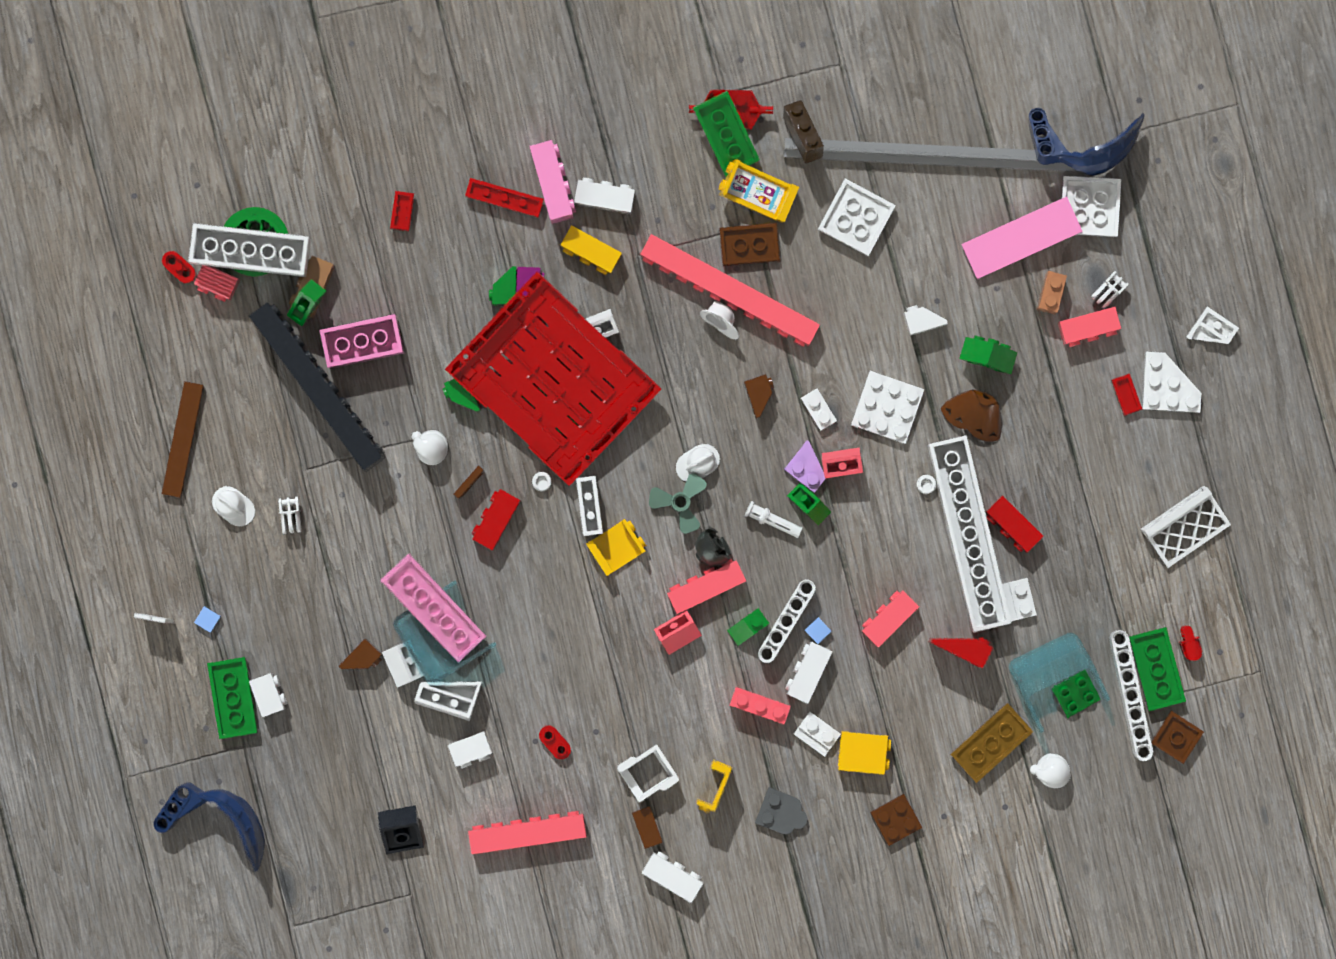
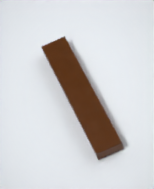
(182, 439)

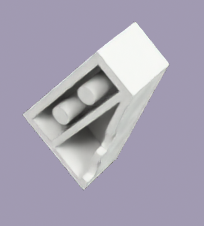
(450, 698)

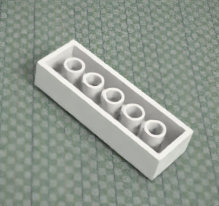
(249, 250)

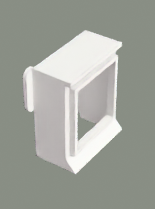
(663, 785)

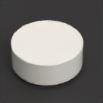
(541, 481)
(926, 484)

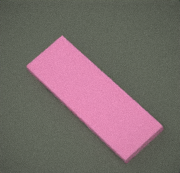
(1022, 237)
(433, 608)

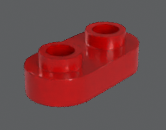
(179, 267)
(556, 741)

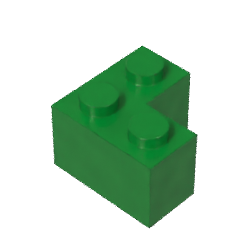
(988, 354)

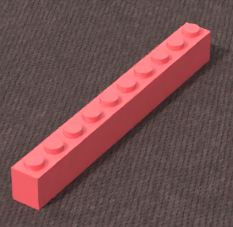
(729, 290)

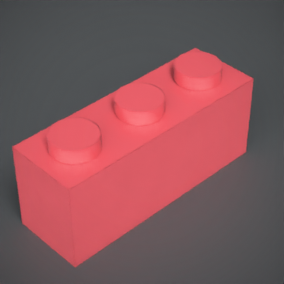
(1089, 326)
(889, 618)
(759, 705)

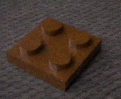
(1177, 737)
(896, 819)

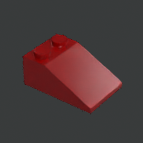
(971, 650)

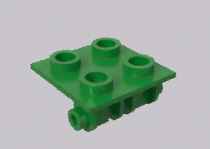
(1076, 693)

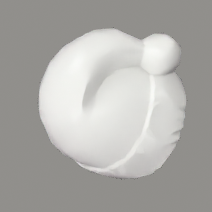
(430, 446)
(1052, 770)

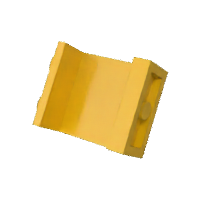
(616, 546)
(863, 752)
(721, 767)

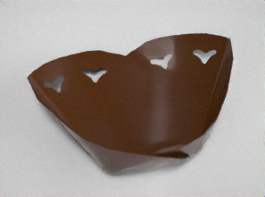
(975, 413)

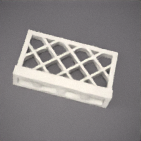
(1177, 512)

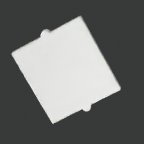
(154, 618)

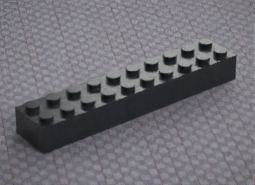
(319, 390)

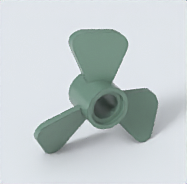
(660, 498)

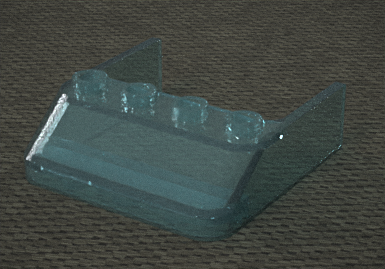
(426, 651)
(1050, 665)

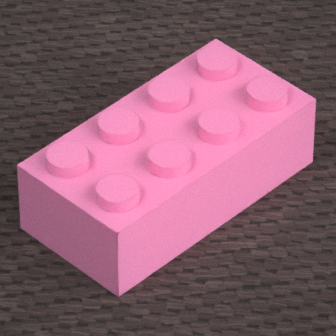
(551, 181)
(361, 341)

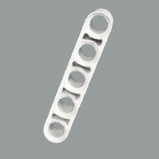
(787, 611)

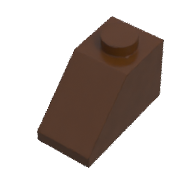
(759, 393)
(362, 657)

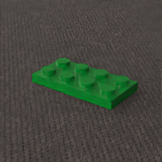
(725, 131)
(1157, 669)
(232, 698)

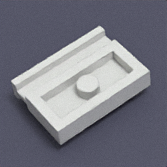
(1019, 599)
(817, 733)

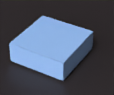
(207, 619)
(817, 630)

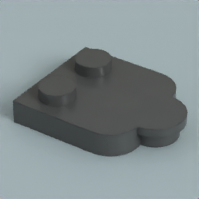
(781, 812)

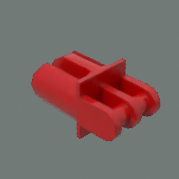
(1190, 645)

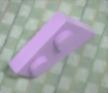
(806, 468)

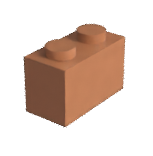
(1051, 292)

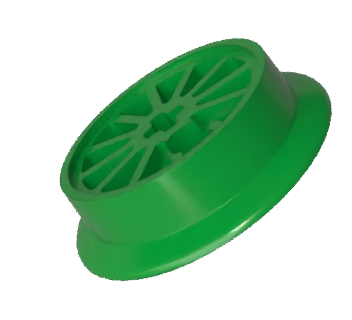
(256, 215)

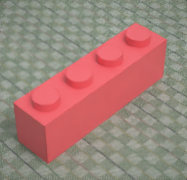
(706, 587)

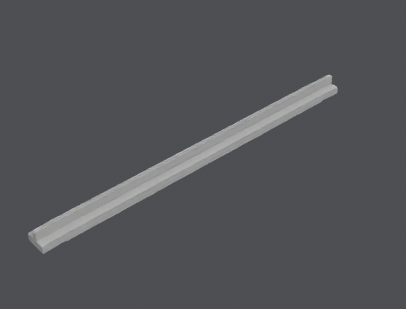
(929, 155)

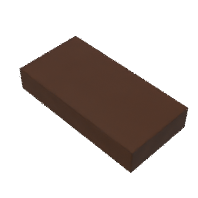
(468, 483)
(647, 827)

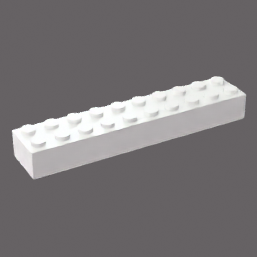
(969, 533)

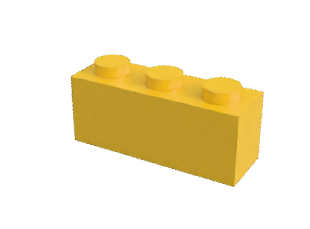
(590, 250)

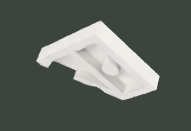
(1212, 328)

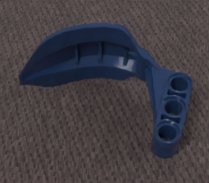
(1092, 161)
(233, 805)

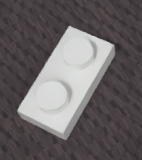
(818, 409)

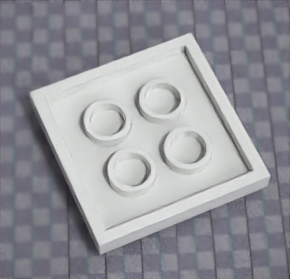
(1094, 203)
(856, 217)
(887, 407)

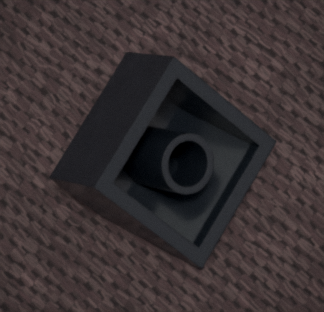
(400, 829)

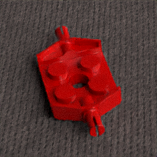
(746, 105)

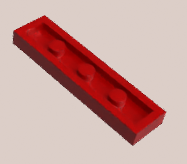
(504, 197)

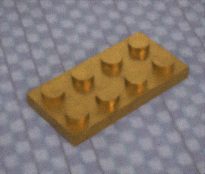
(991, 742)

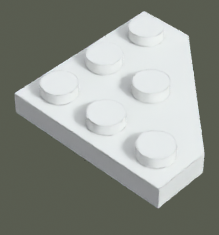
(1167, 386)

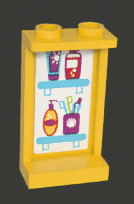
(758, 191)

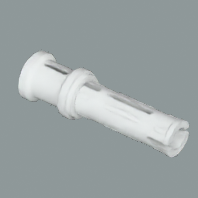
(764, 516)

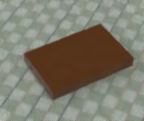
(749, 244)

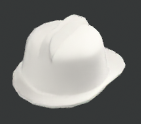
(721, 318)
(699, 460)
(233, 506)

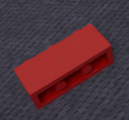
(495, 519)
(1013, 524)

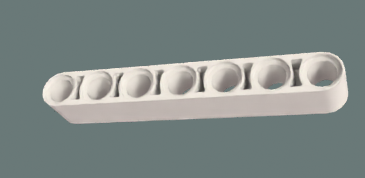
(1124, 688)

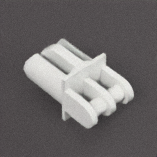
(1110, 288)
(289, 513)

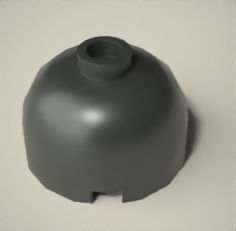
(712, 549)

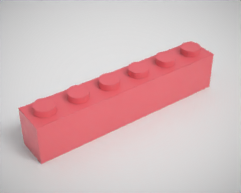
(528, 833)

